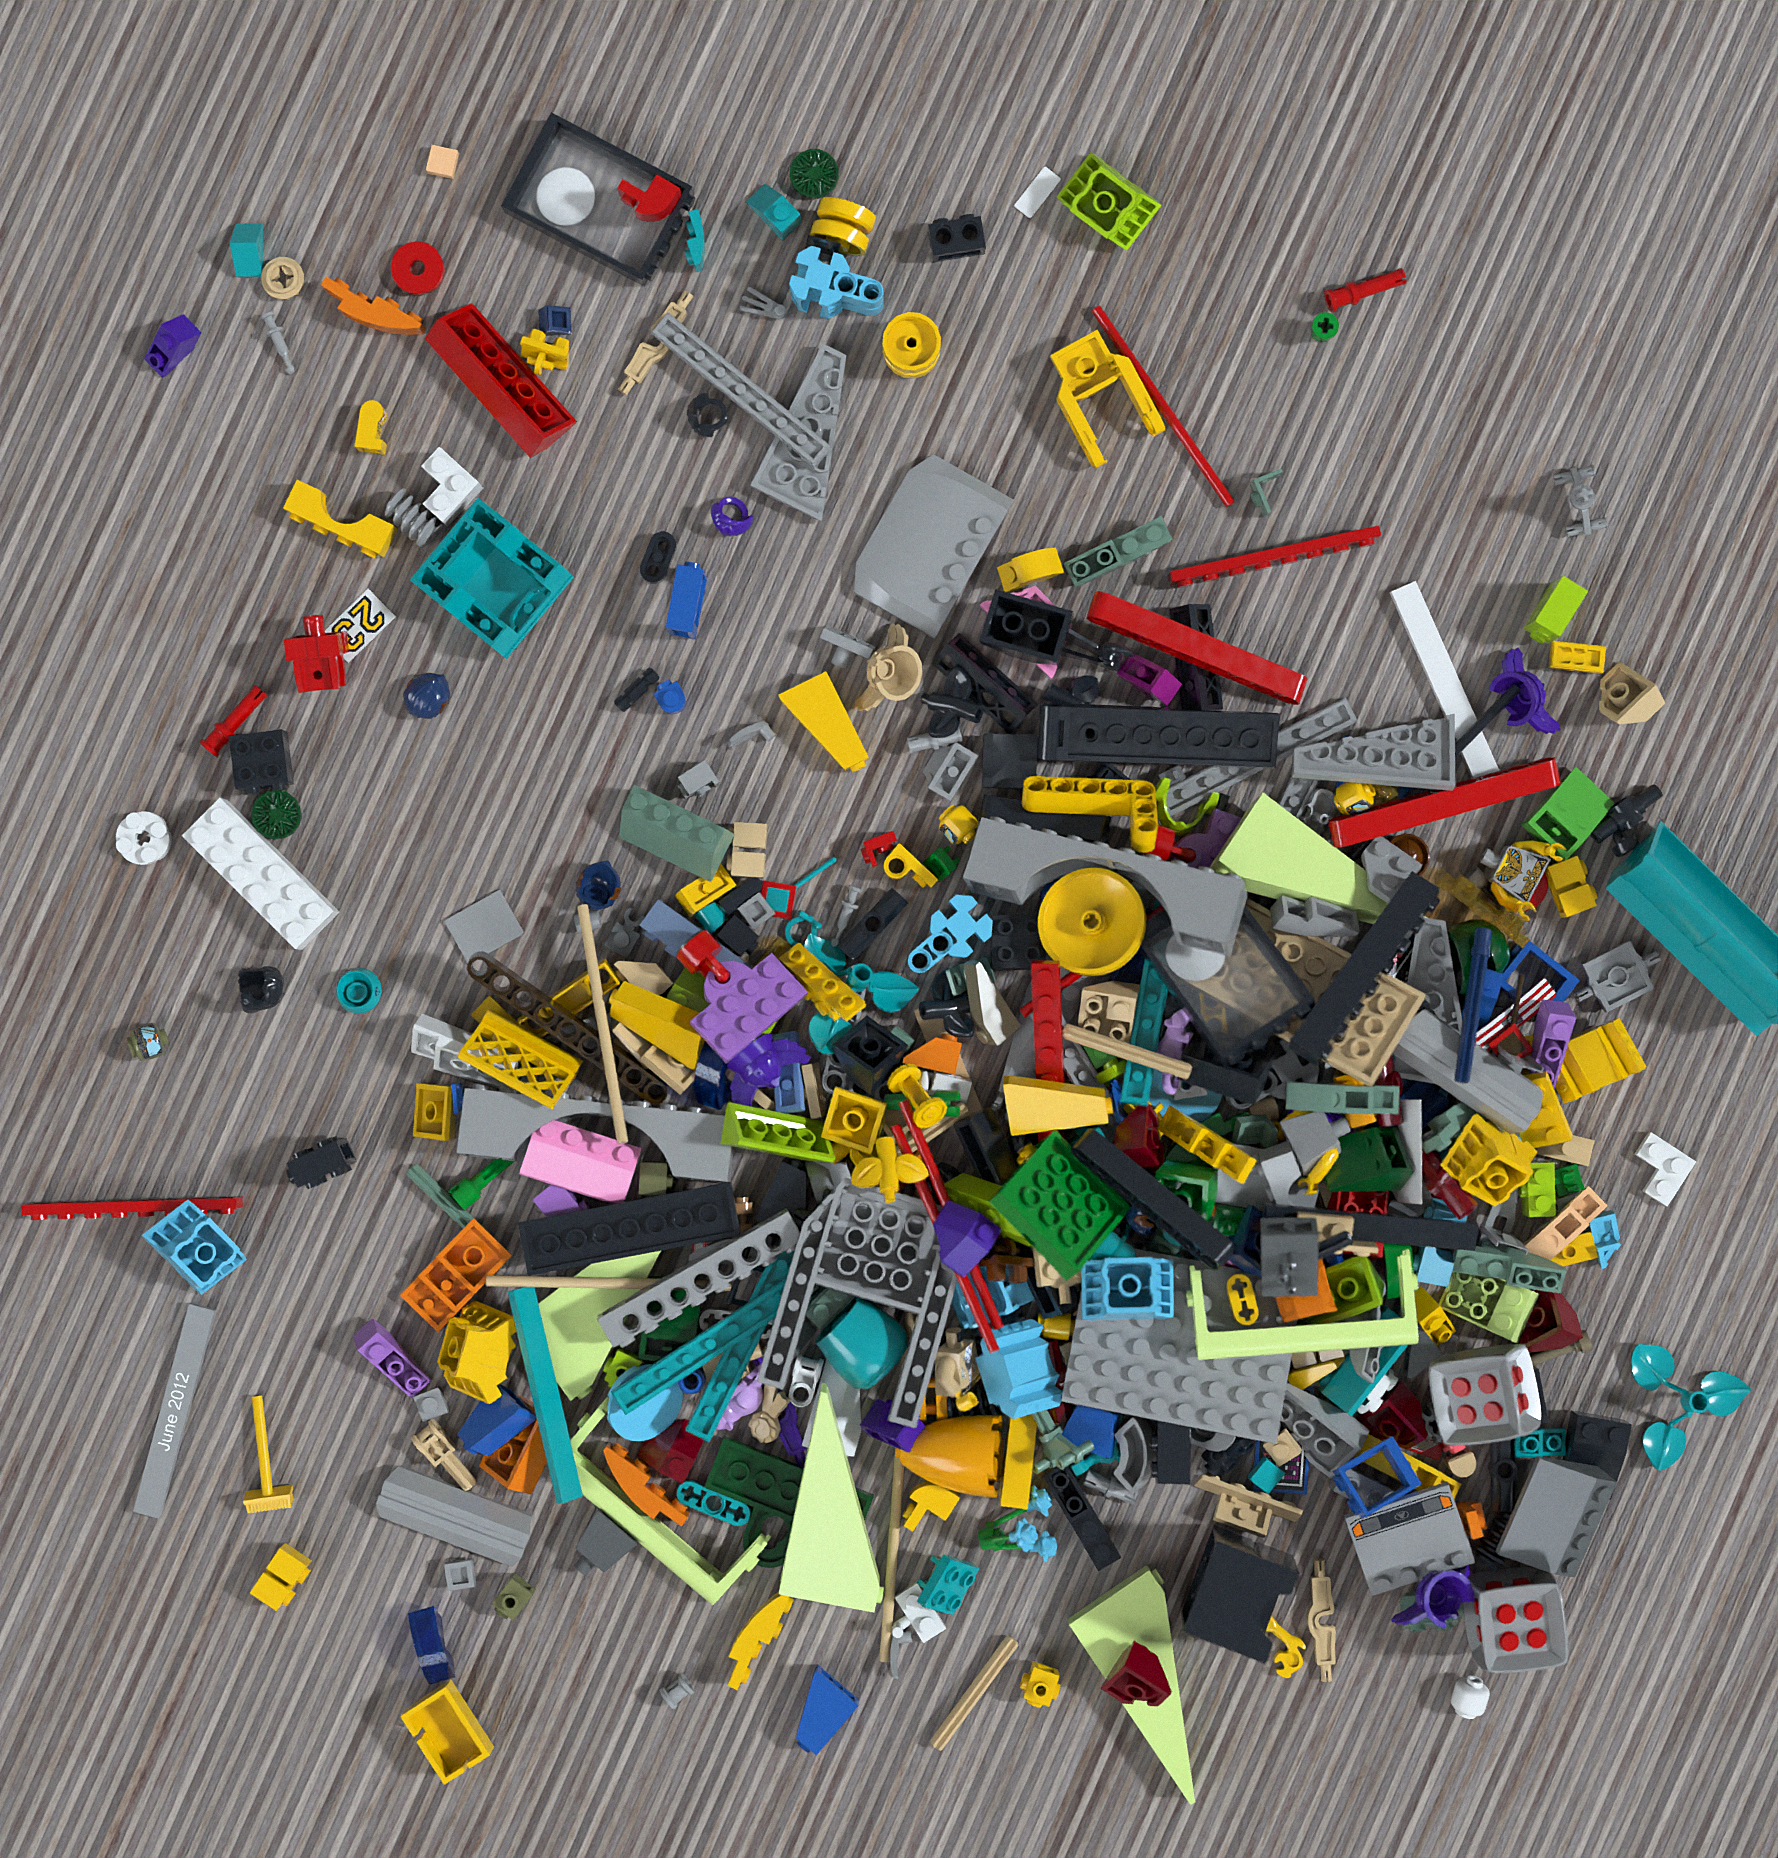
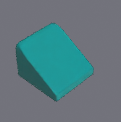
(1266, 1475)

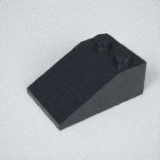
(1597, 1441)

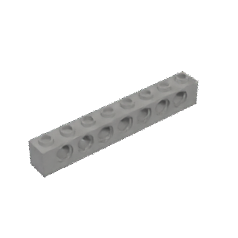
(622, 1334)

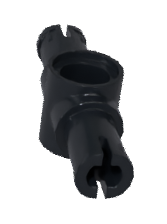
(1626, 813)

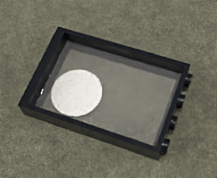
(573, 197)
(1233, 998)

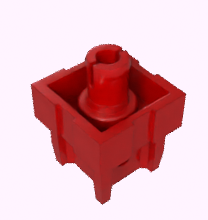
(316, 653)

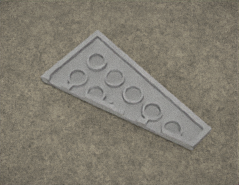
(817, 403)
(1394, 756)
(1433, 975)

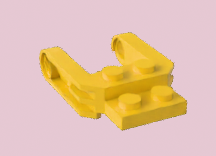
(1087, 369)

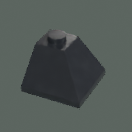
(869, 1053)

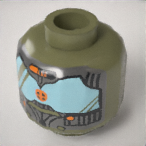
(147, 1042)

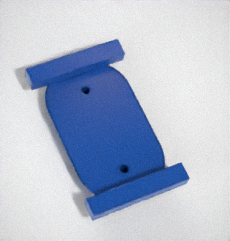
(1115, 1094)
(458, 1095)

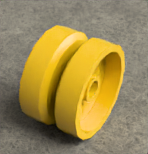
(845, 224)
(910, 329)

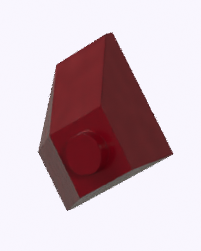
(1140, 1139)
(1550, 1324)
(1397, 1417)
(672, 1451)
(1137, 1677)

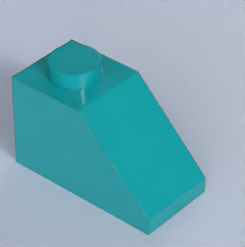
(775, 211)

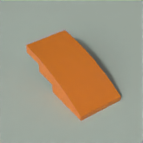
(455, 1275)

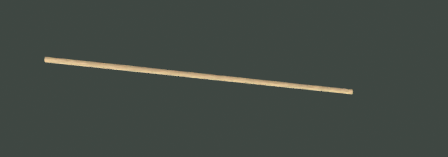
(894, 1524)

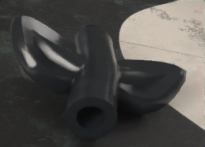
(1082, 691)
(951, 705)
(948, 1007)

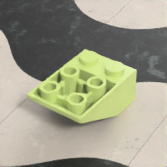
(1489, 1303)

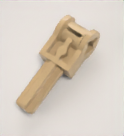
(440, 1449)

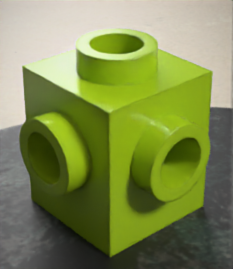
(623, 1360)

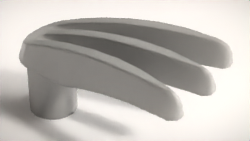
(771, 309)
(751, 731)
(906, 1638)

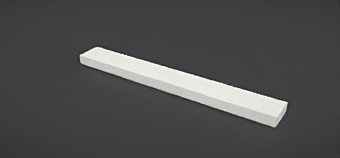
(1442, 675)

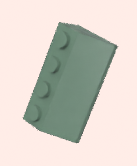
(673, 833)

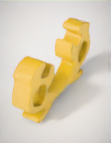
(1291, 1657)

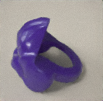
(726, 525)

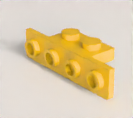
(824, 988)

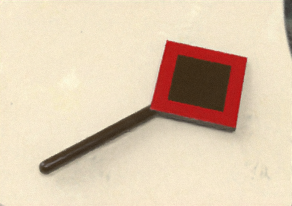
(1511, 1038)

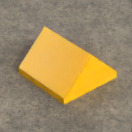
(434, 1112)
(854, 1120)

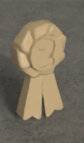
(765, 1423)

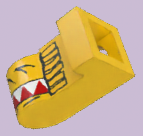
(369, 428)

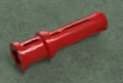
(1352, 292)
(219, 736)

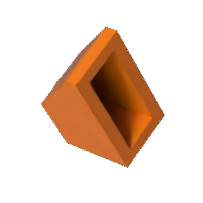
(937, 1054)

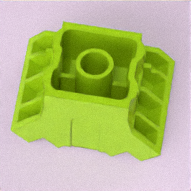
(1108, 201)

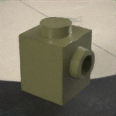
(654, 1178)
(513, 1597)

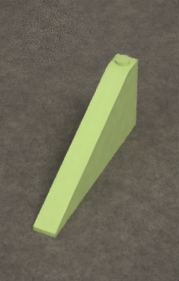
(1289, 859)
(571, 1323)
(828, 1539)
(1107, 1627)

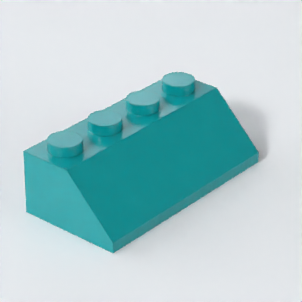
(1349, 1389)

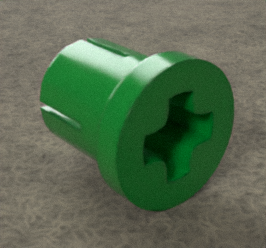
(1331, 324)

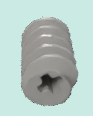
(411, 519)

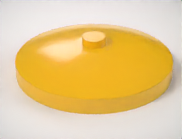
(1092, 921)

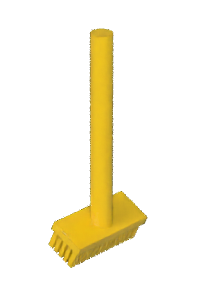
(268, 1496)

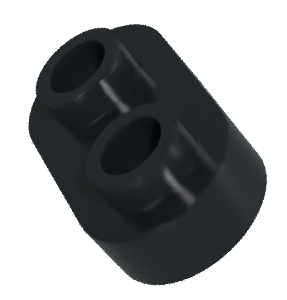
(657, 557)

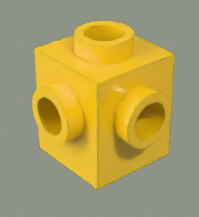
(1040, 1676)

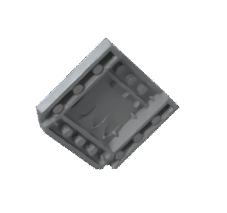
(929, 543)

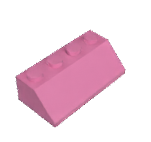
(580, 1161)

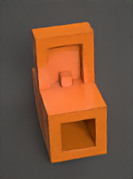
(1472, 1518)

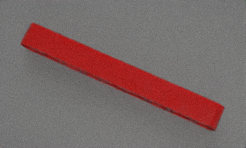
(1196, 648)
(1441, 804)

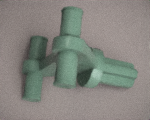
(1056, 1448)

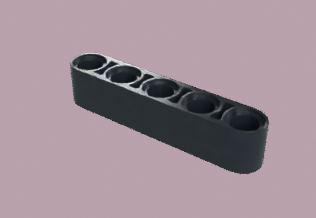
(1085, 826)

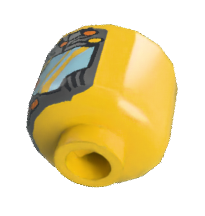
(1354, 797)
(958, 824)

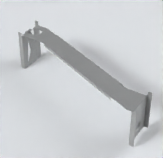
(1508, 1208)

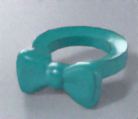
(803, 916)

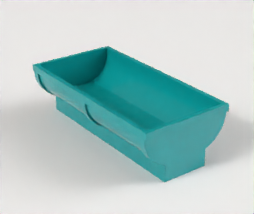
(1702, 925)

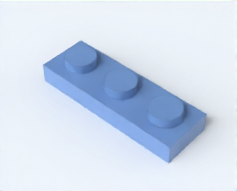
(789, 1093)

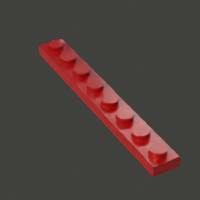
(1286, 554)
(1047, 1025)
(120, 1208)

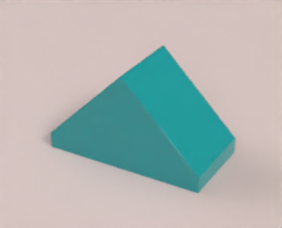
(247, 250)

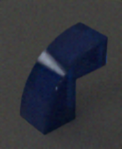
(710, 1080)
(430, 1645)

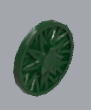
(814, 173)
(276, 814)

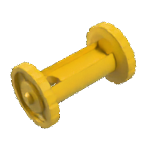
(928, 1110)

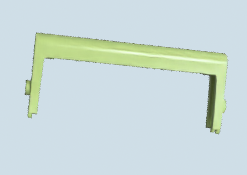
(1310, 1337)
(652, 1533)

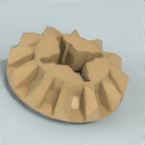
(272, 272)

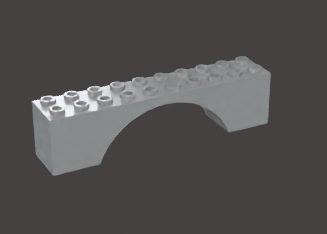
(1017, 861)
(503, 1122)

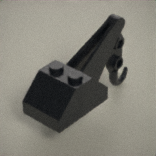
(1039, 632)

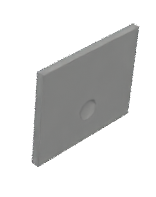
(484, 925)

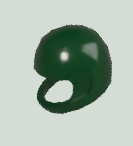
(1461, 941)

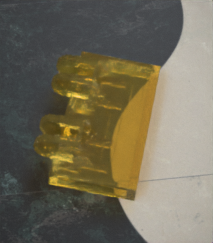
(1468, 894)

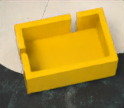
(450, 1731)

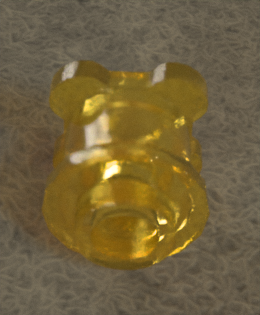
(1385, 792)

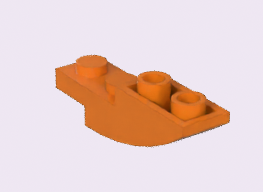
(379, 315)
(633, 1479)

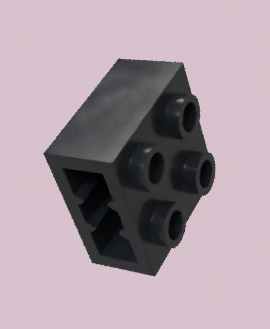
(261, 761)
(313, 1166)

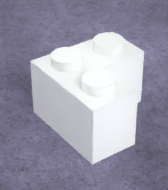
(455, 489)

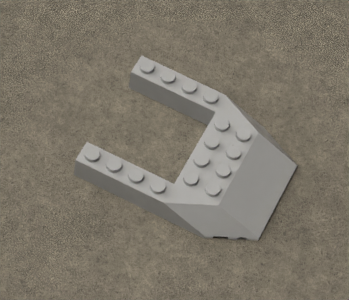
(876, 1254)

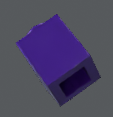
(172, 344)

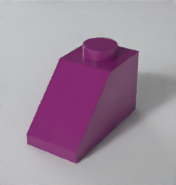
(1149, 678)

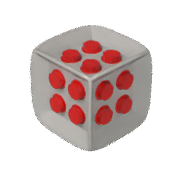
(1485, 1394)
(1516, 1620)

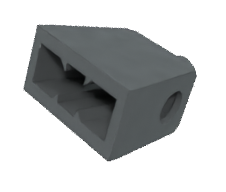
(602, 1544)

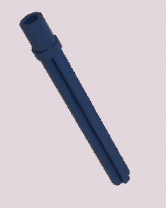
(1480, 954)

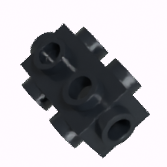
(1226, 1460)

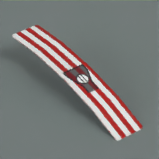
(1528, 1007)

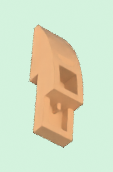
(1566, 1224)

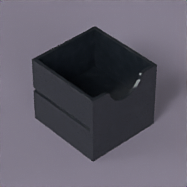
(1237, 1593)

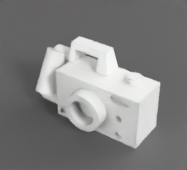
(945, 1081)

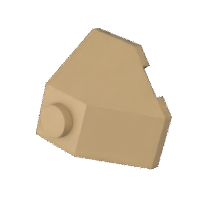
(1628, 696)

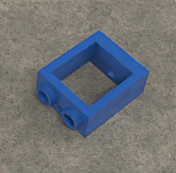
(686, 600)
(1563, 987)
(1399, 1465)

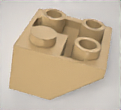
(1109, 1009)

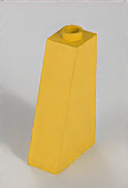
(825, 718)
(658, 1021)
(1051, 1105)
(1018, 1462)

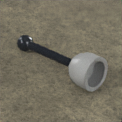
(1479, 879)

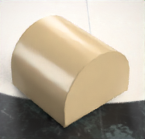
(1461, 1463)

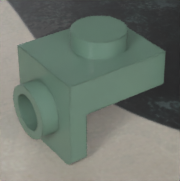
(1254, 1130)

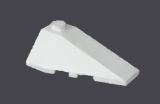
(846, 1407)

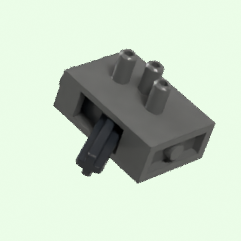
(1292, 1255)

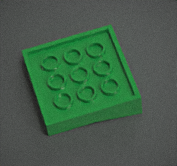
(1059, 1205)

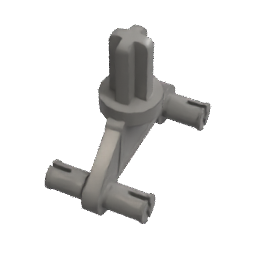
(1581, 499)

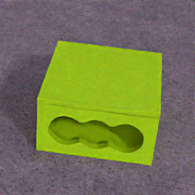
(1555, 610)

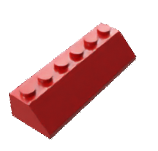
(500, 379)

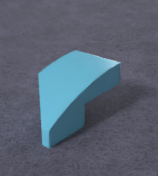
(1605, 1236)

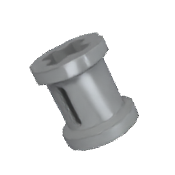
(677, 1691)

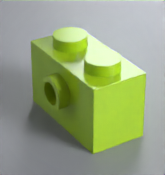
(1539, 1191)

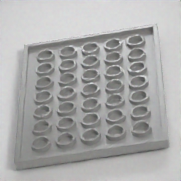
(1154, 1366)

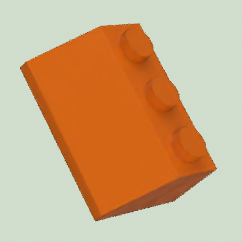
(519, 1460)

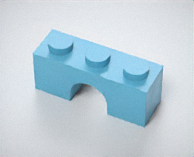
(1432, 1263)

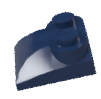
(1248, 1242)

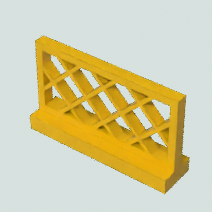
(526, 1048)

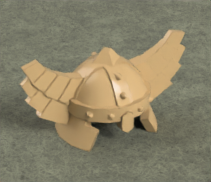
(891, 671)

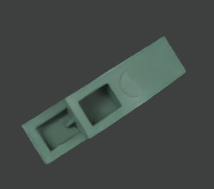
(1118, 552)
(1342, 1098)
(1447, 1126)
(1512, 1265)

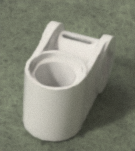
(805, 1378)

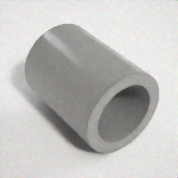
(594, 918)

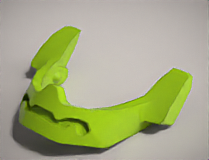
(1180, 828)

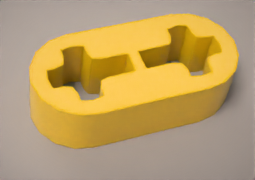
(1248, 1298)

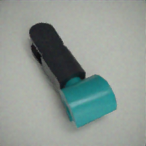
(714, 916)

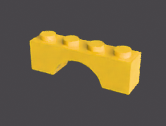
(370, 533)

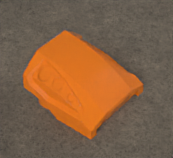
(1300, 1307)

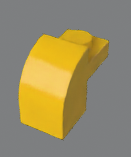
(1030, 568)
(930, 1497)

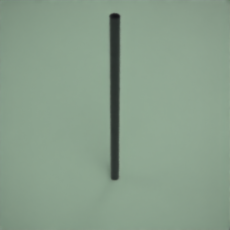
(1460, 745)

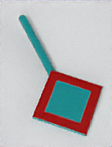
(782, 896)

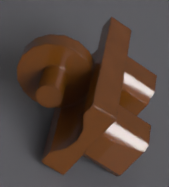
(1005, 1260)

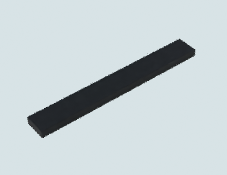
(1394, 1228)

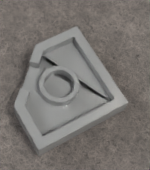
(1387, 868)

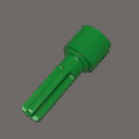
(946, 1095)
(468, 1189)

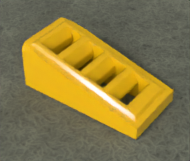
(1307, 1375)

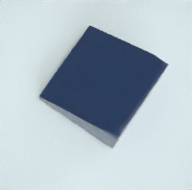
(555, 320)

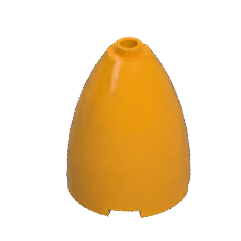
(959, 1454)

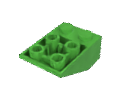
(1568, 813)

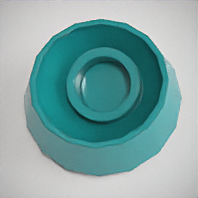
(358, 990)

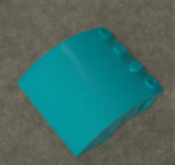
(492, 578)

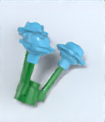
(1025, 1533)

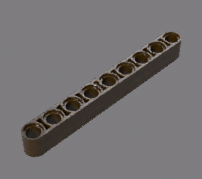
(562, 1015)

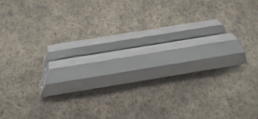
(1493, 1086)
(454, 1515)

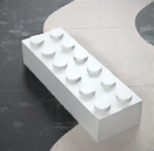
(260, 873)

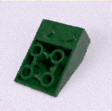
(1370, 1162)
(669, 1333)

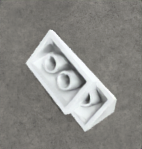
(443, 1042)

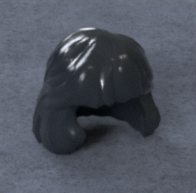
(260, 988)

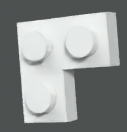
(1670, 1165)

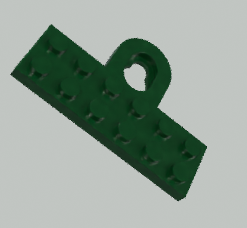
(765, 1484)

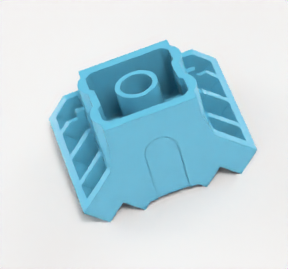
(195, 1246)
(1127, 1289)
(1020, 1372)

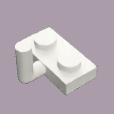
(924, 1620)

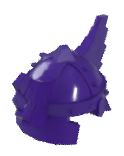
(1529, 702)
(762, 1065)
(1438, 1597)

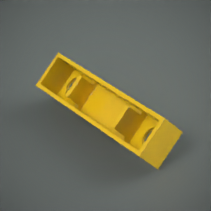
(573, 996)

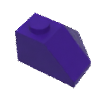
(963, 1237)

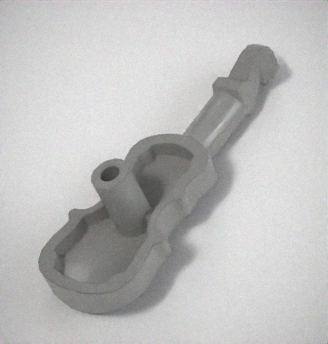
(1319, 809)

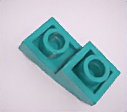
(696, 251)
(1542, 1442)

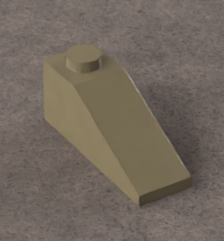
(987, 1007)

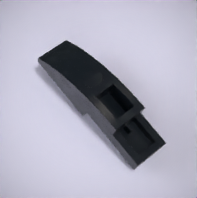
(1082, 1517)

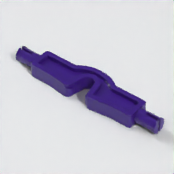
(789, 1430)

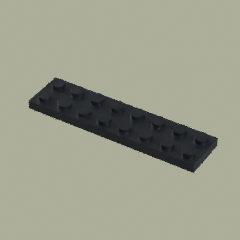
(629, 1228)

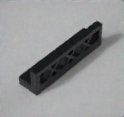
(1193, 679)
(989, 680)

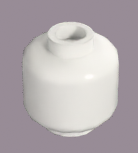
(1470, 1697)

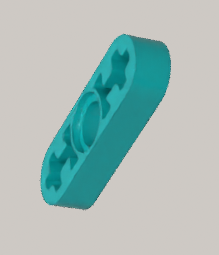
(692, 1502)

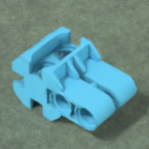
(825, 282)
(955, 931)
(1005, 1296)

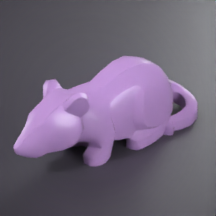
(1173, 1046)
(744, 1400)

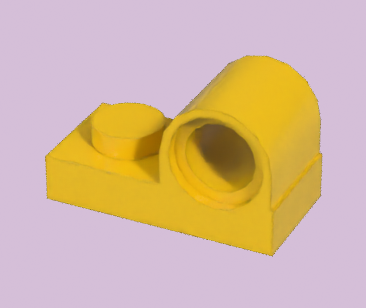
(922, 874)
(702, 892)

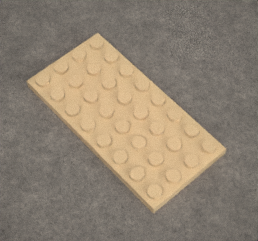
(1385, 1014)

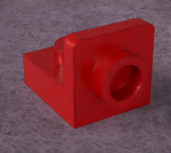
(881, 843)

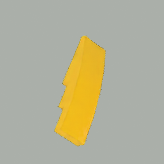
(1206, 1144)

